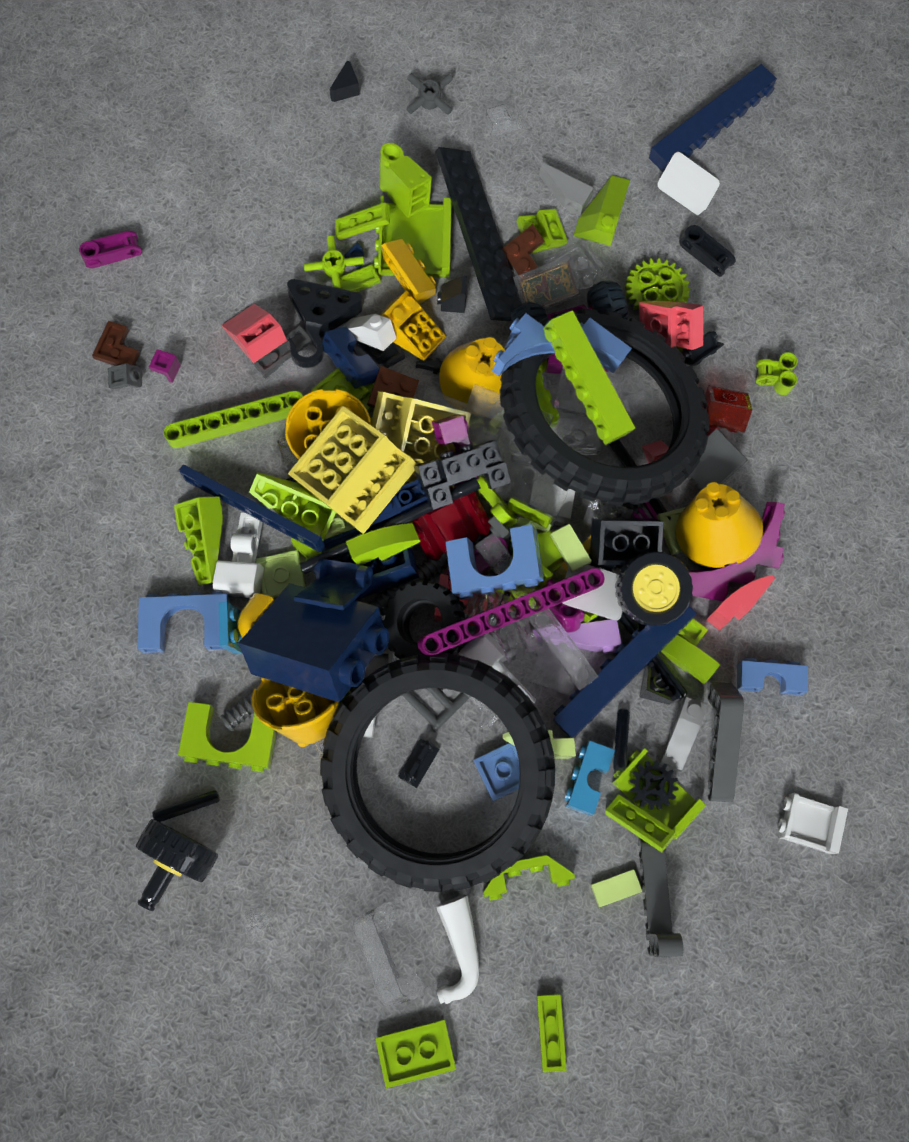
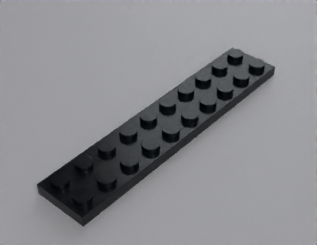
(479, 232)

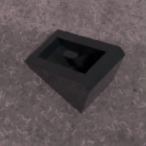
(345, 84)

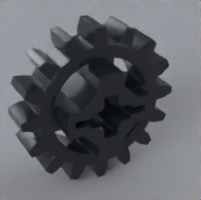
(647, 777)

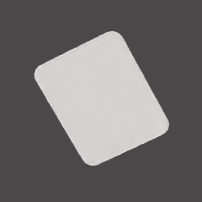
(688, 183)
(600, 600)

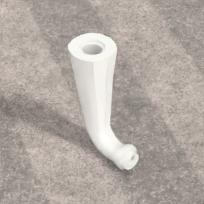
(460, 930)

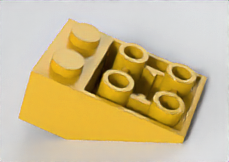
(413, 326)

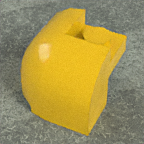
(253, 611)

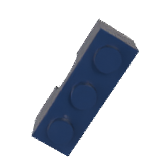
(357, 369)

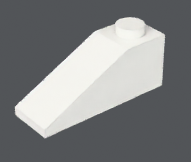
(372, 330)

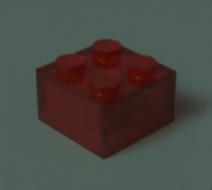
(728, 408)

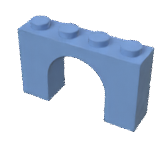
(523, 570)
(157, 610)

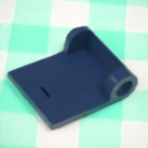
(336, 584)

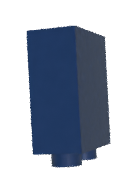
(314, 645)

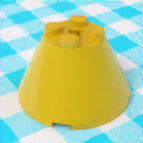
(469, 366)
(314, 413)
(719, 527)
(293, 712)

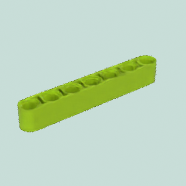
(225, 417)

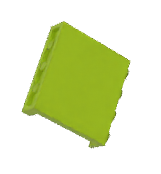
(426, 233)

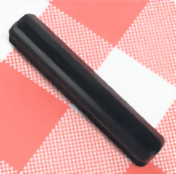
(621, 740)
(186, 806)

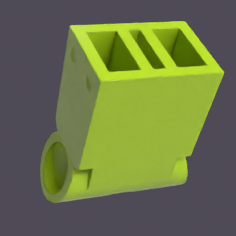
(403, 180)

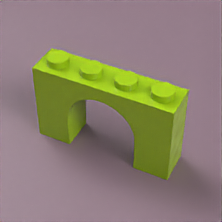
(197, 745)

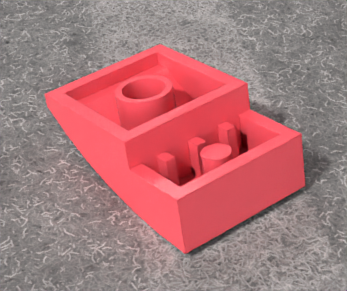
(676, 321)
(739, 602)

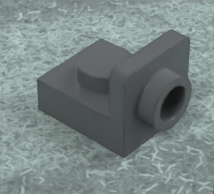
(124, 376)

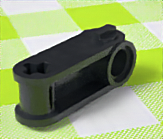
(707, 250)

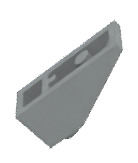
(569, 191)
(683, 732)

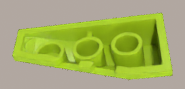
(293, 503)

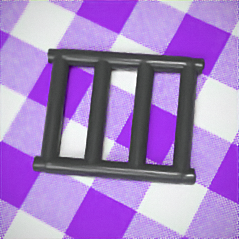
(451, 707)

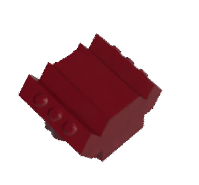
(451, 522)

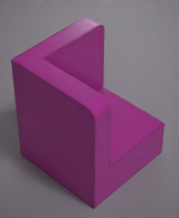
(165, 364)

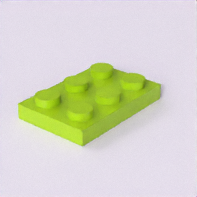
(415, 1053)

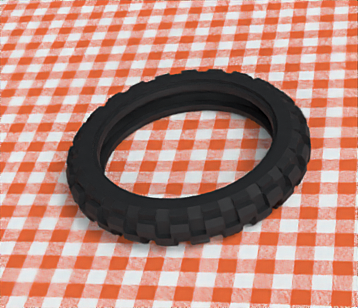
(598, 480)
(377, 848)

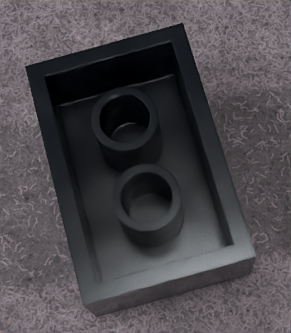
(621, 539)

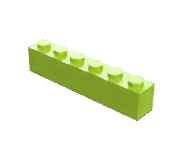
(588, 377)

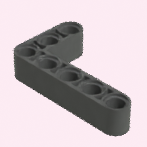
(726, 740)
(657, 904)

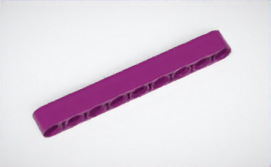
(522, 608)

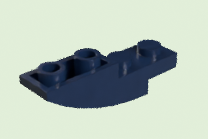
(404, 500)

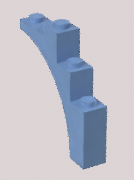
(530, 340)

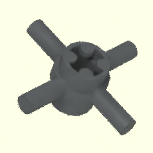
(429, 94)

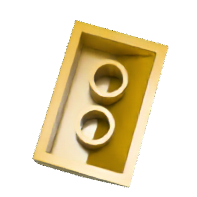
(408, 270)

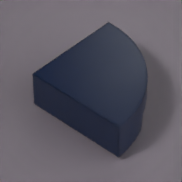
(355, 251)

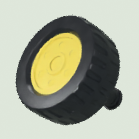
(654, 588)
(174, 856)

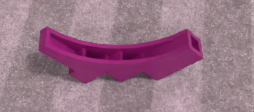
(713, 582)

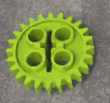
(656, 287)

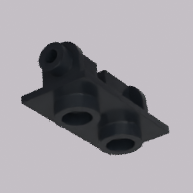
(709, 347)
(418, 763)

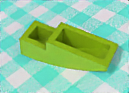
(382, 543)
(690, 659)

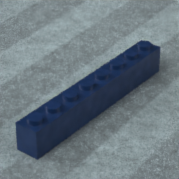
(714, 117)
(617, 674)

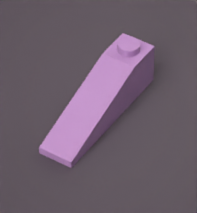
(595, 636)

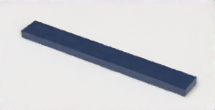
(252, 508)

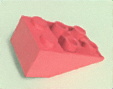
(255, 332)

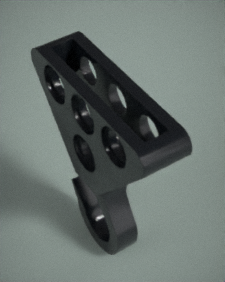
(320, 314)

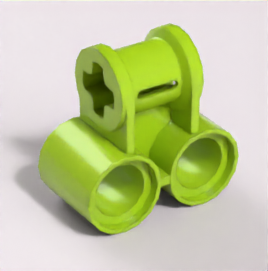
(775, 373)

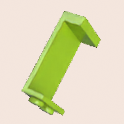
(681, 809)

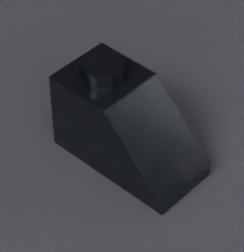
(453, 295)

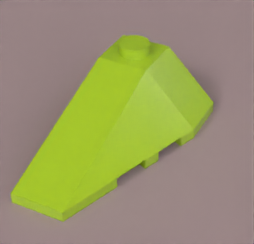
(602, 214)
(202, 525)

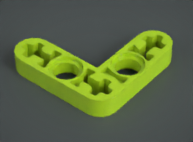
(500, 508)

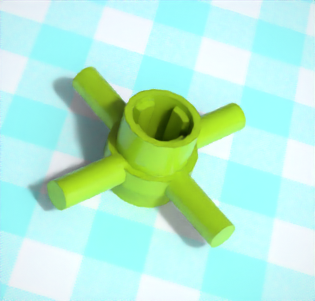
(335, 258)

